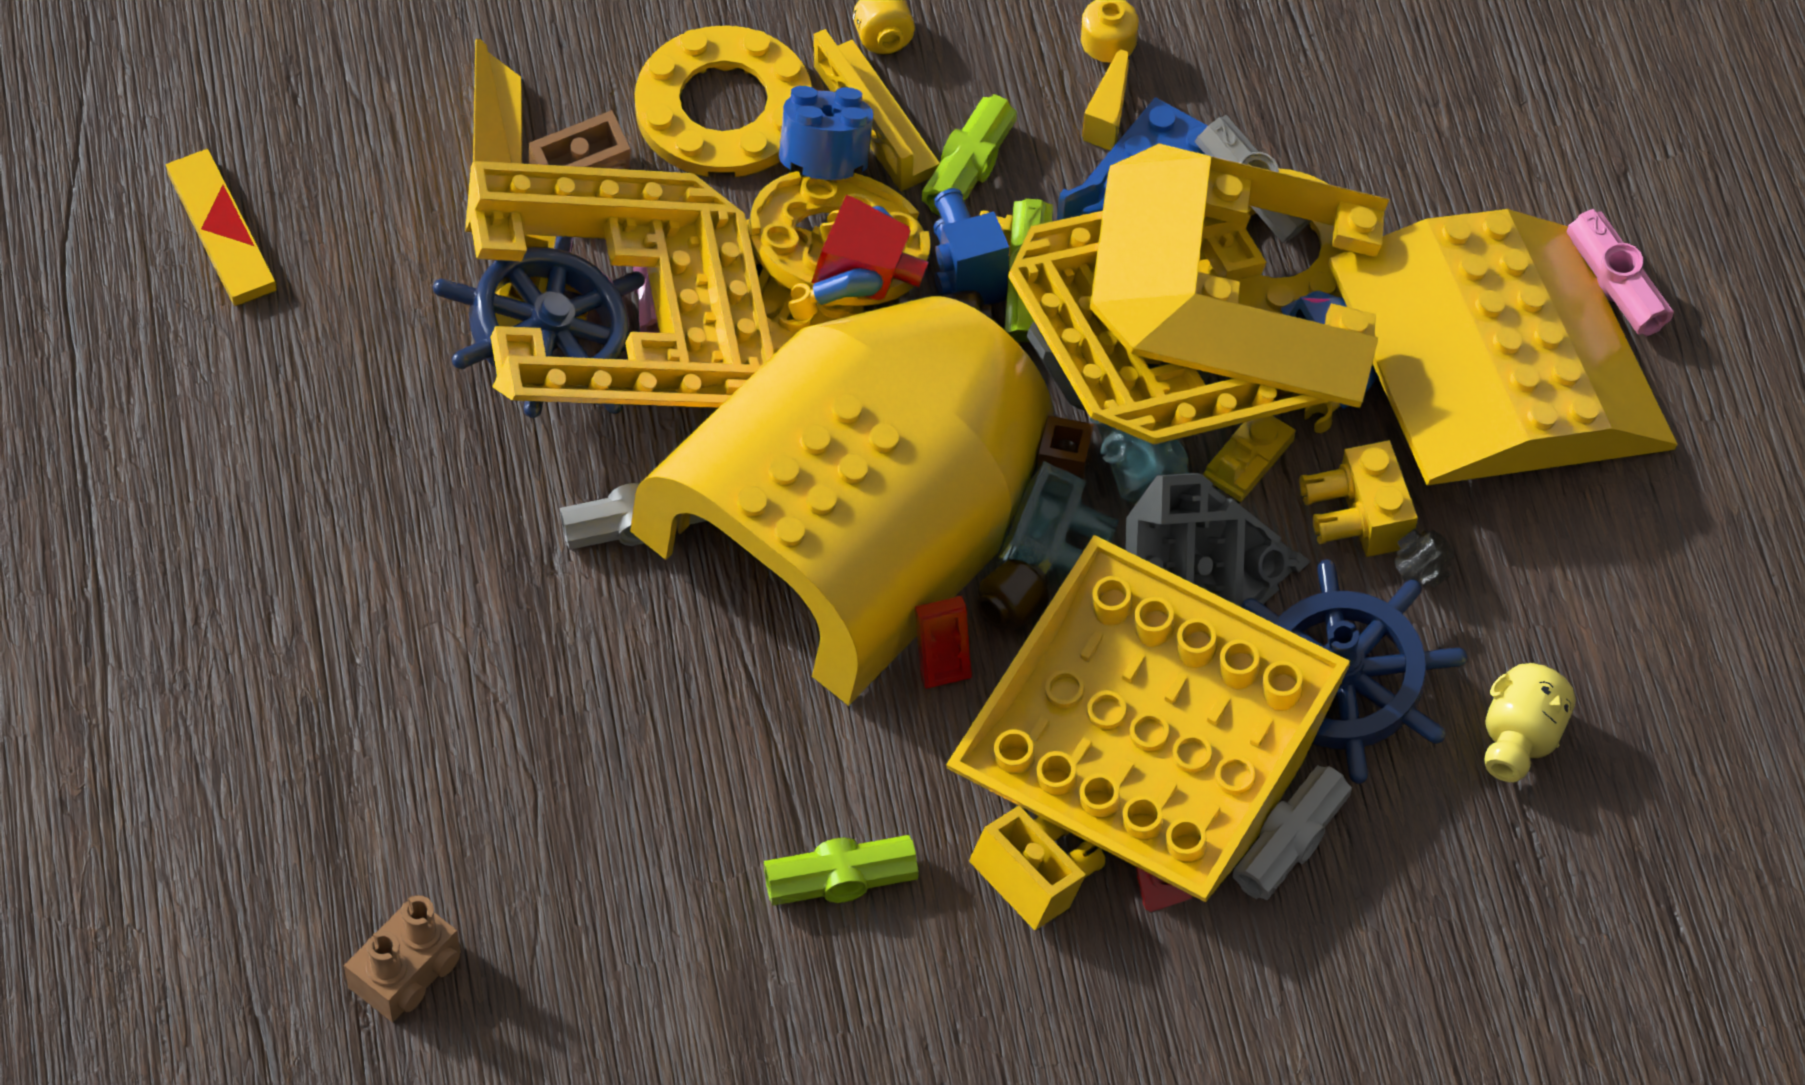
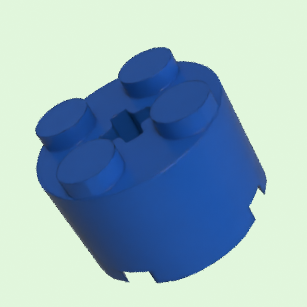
(826, 132)

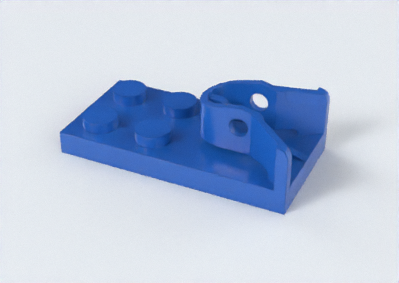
(1155, 125)

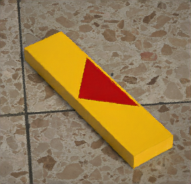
(221, 227)

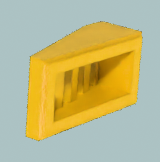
(1105, 108)

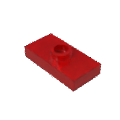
(943, 642)

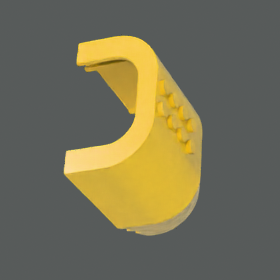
(864, 471)

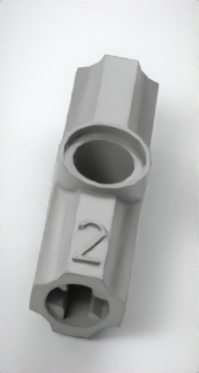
(1227, 142)
(604, 519)
(1292, 832)

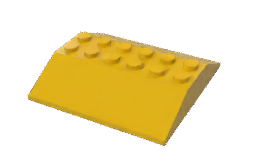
(1500, 348)
(1152, 718)

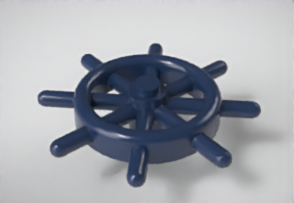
(546, 310)
(1382, 619)

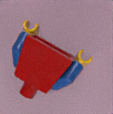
(858, 258)

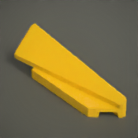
(496, 109)

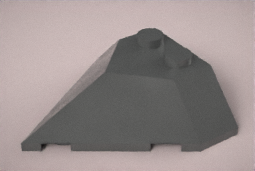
(1208, 539)

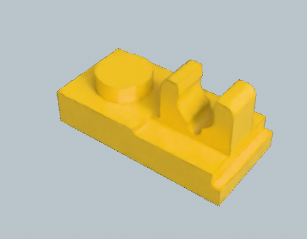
(1249, 455)

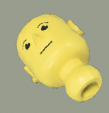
(1526, 718)

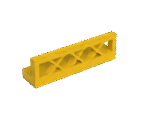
(893, 135)

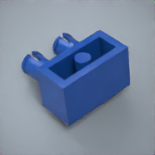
(970, 250)

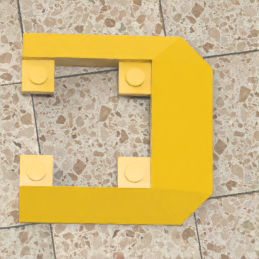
(696, 267)
(1172, 313)
(1116, 387)

